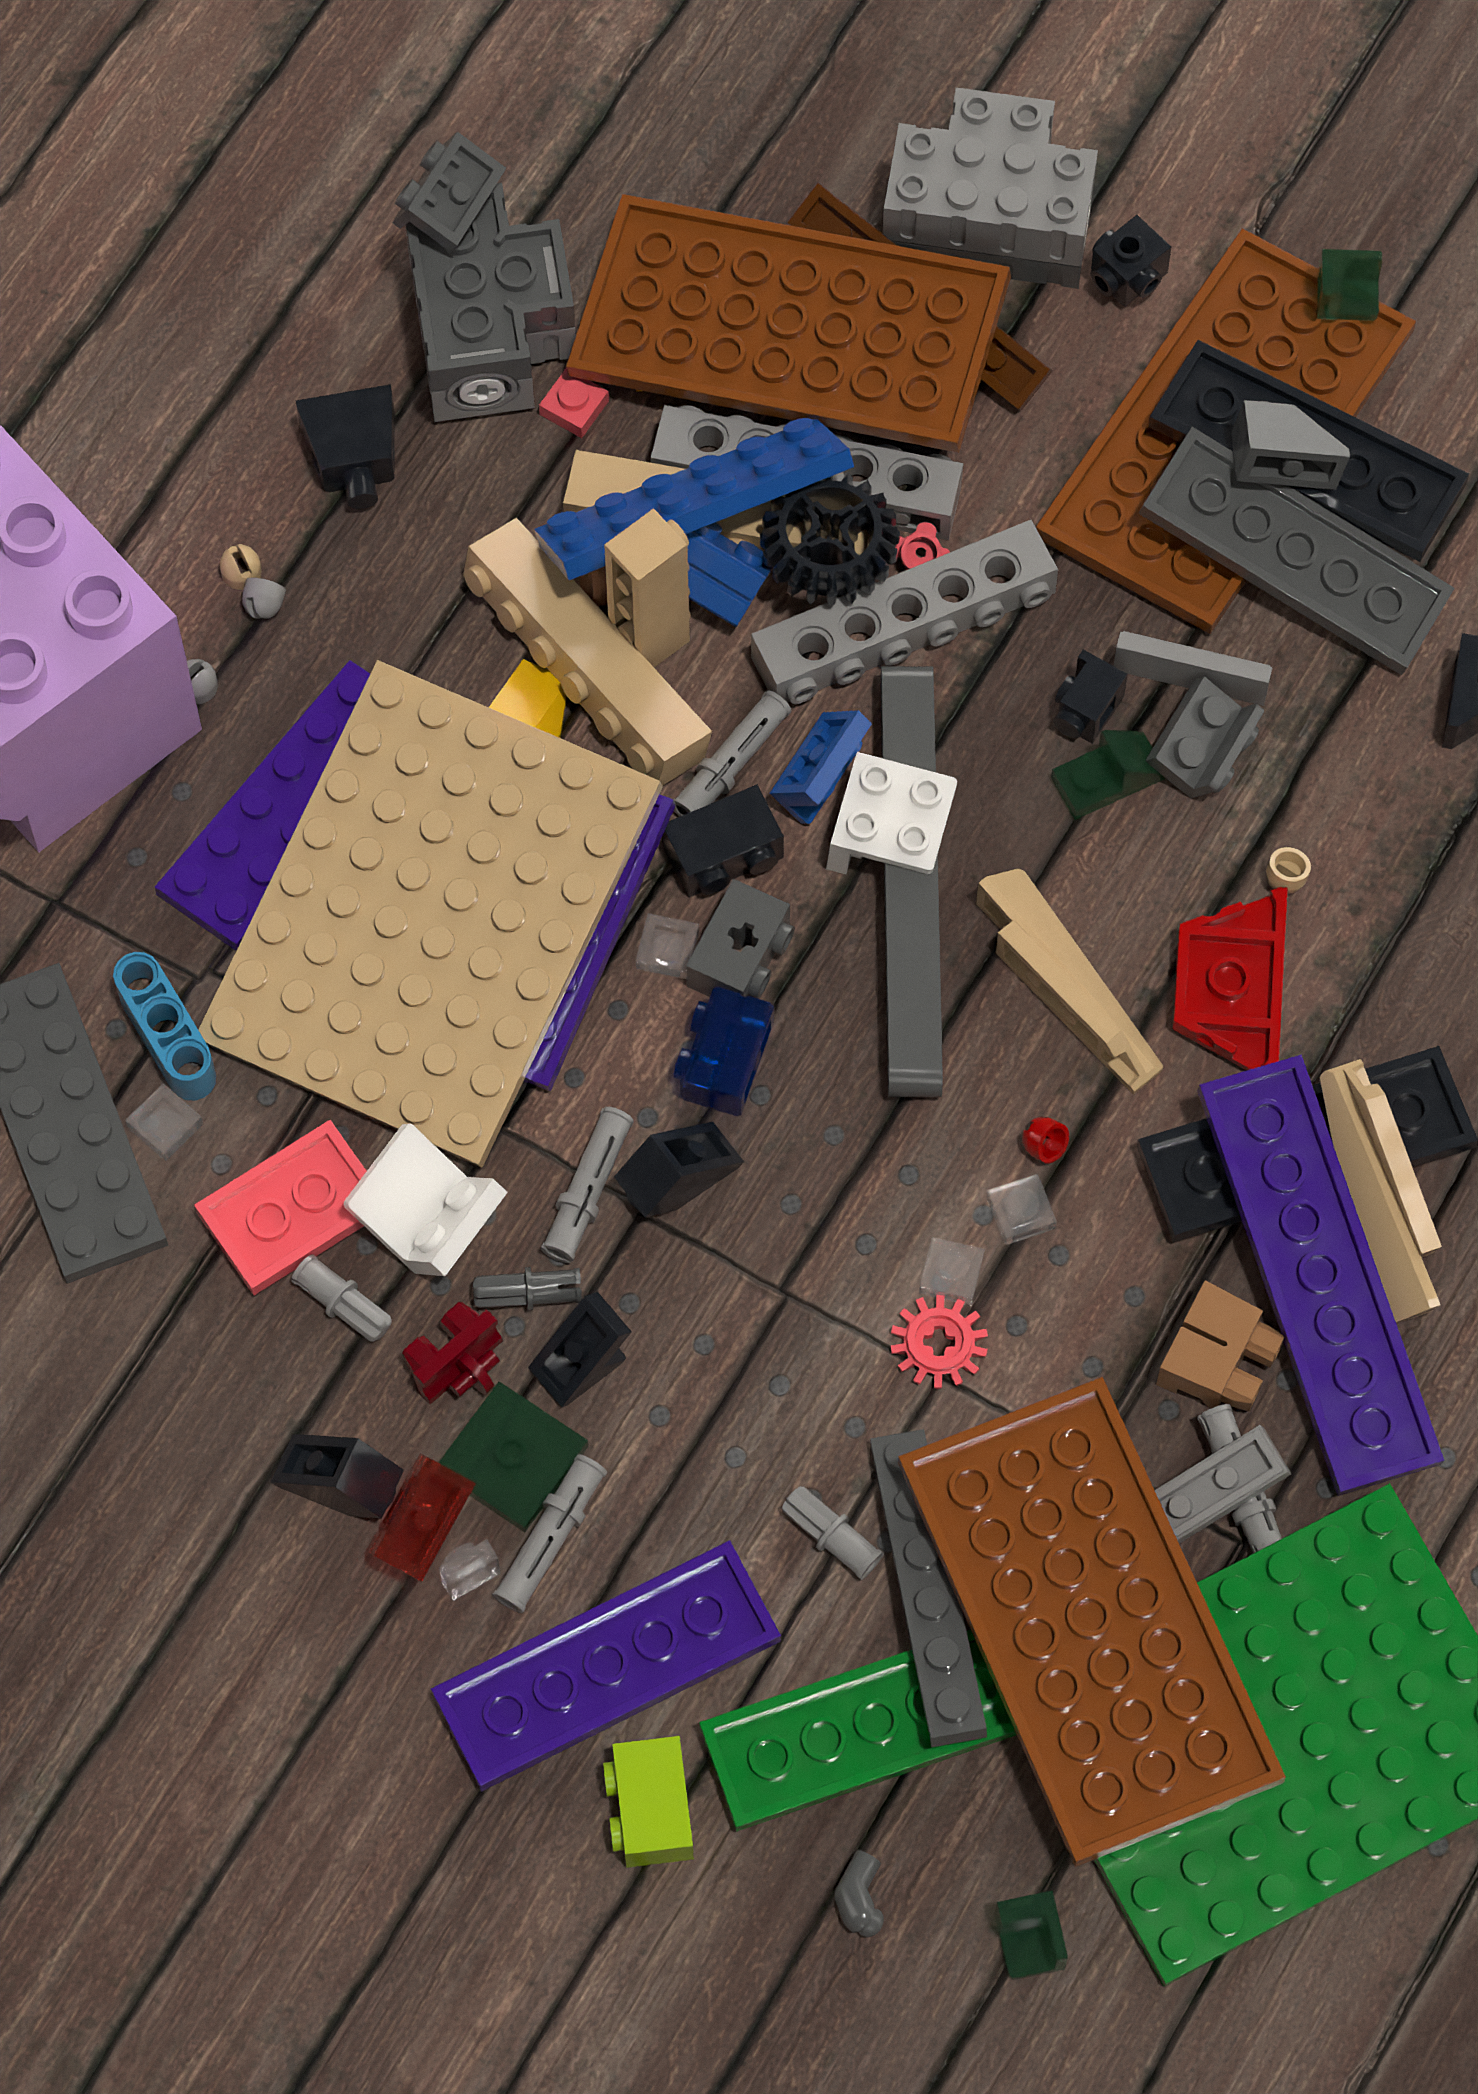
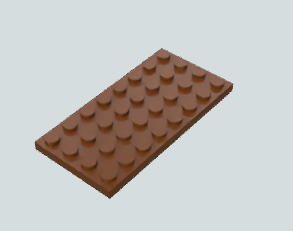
(1257, 310)
(790, 322)
(1090, 1621)

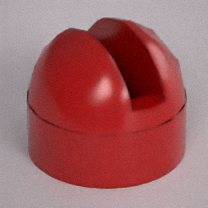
(1056, 1143)

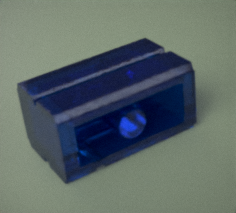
(725, 1051)

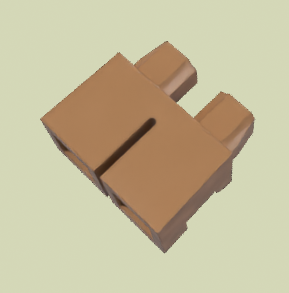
(1212, 1346)

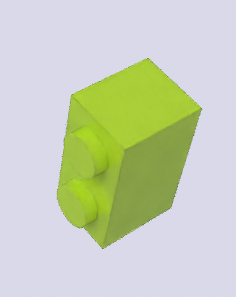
(651, 1802)

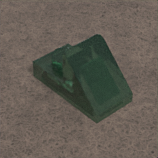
(1106, 773)

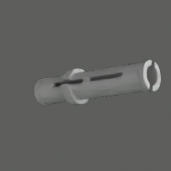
(766, 717)
(578, 1204)
(1257, 1514)
(550, 1532)

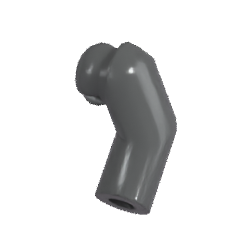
(854, 1898)

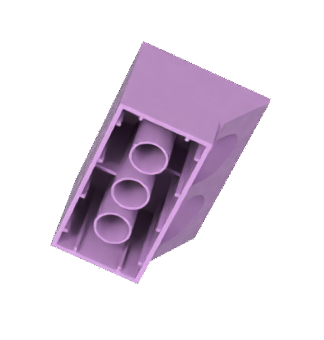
(86, 661)

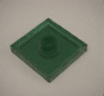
(513, 1455)

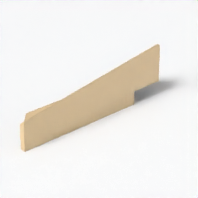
(1059, 973)
(1382, 1188)

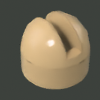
(230, 571)
(1288, 869)

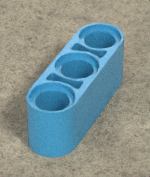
(162, 1003)

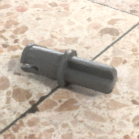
(526, 1288)

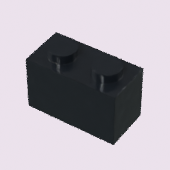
(723, 842)

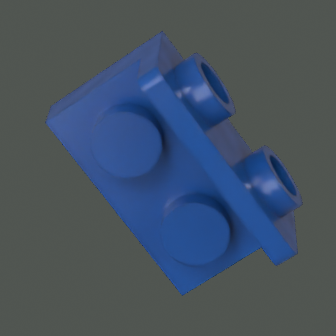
(820, 763)

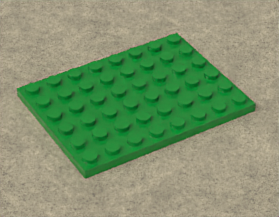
(1370, 1711)

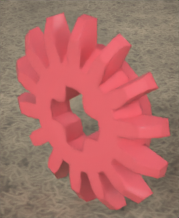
(956, 1329)

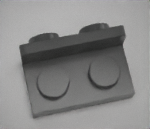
(449, 191)
(1204, 739)

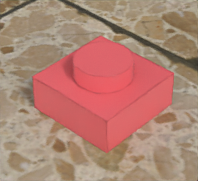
(574, 403)

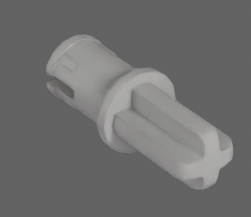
(341, 1298)
(832, 1532)

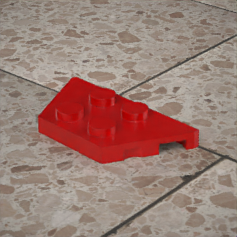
(1233, 980)

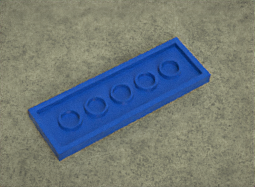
(700, 494)

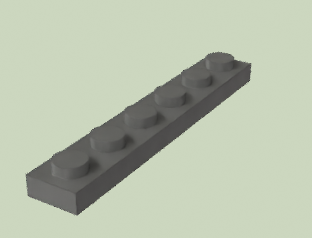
(929, 1604)

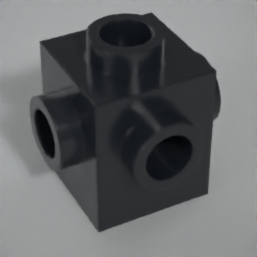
(1129, 261)

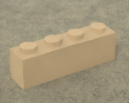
(650, 586)

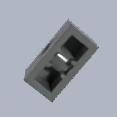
(741, 918)

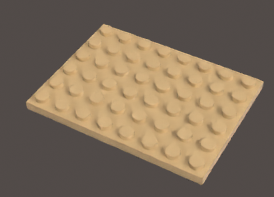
(429, 912)

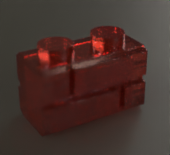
(421, 1517)

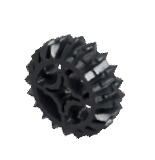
(830, 565)

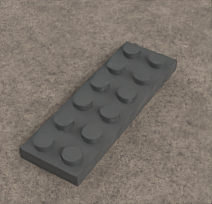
(1297, 552)
(70, 1131)

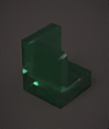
(1348, 284)
(1031, 1935)

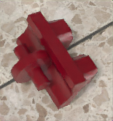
(462, 1360)

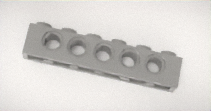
(886, 466)
(917, 591)

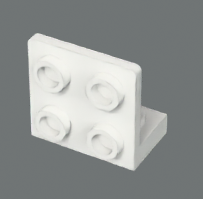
(891, 815)
(422, 1203)

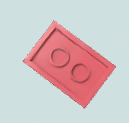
(285, 1207)

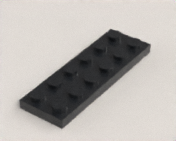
(1387, 484)
(1192, 1179)

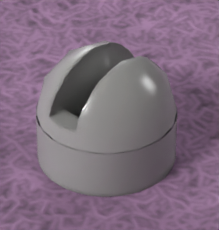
(262, 597)
(205, 682)

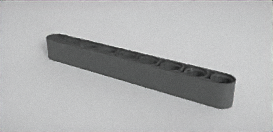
(911, 903)

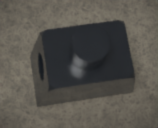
(351, 441)

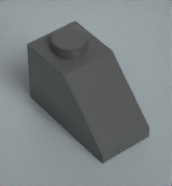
(1285, 447)

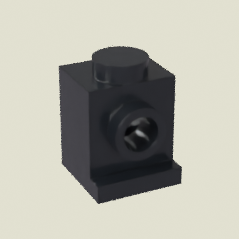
(1089, 697)

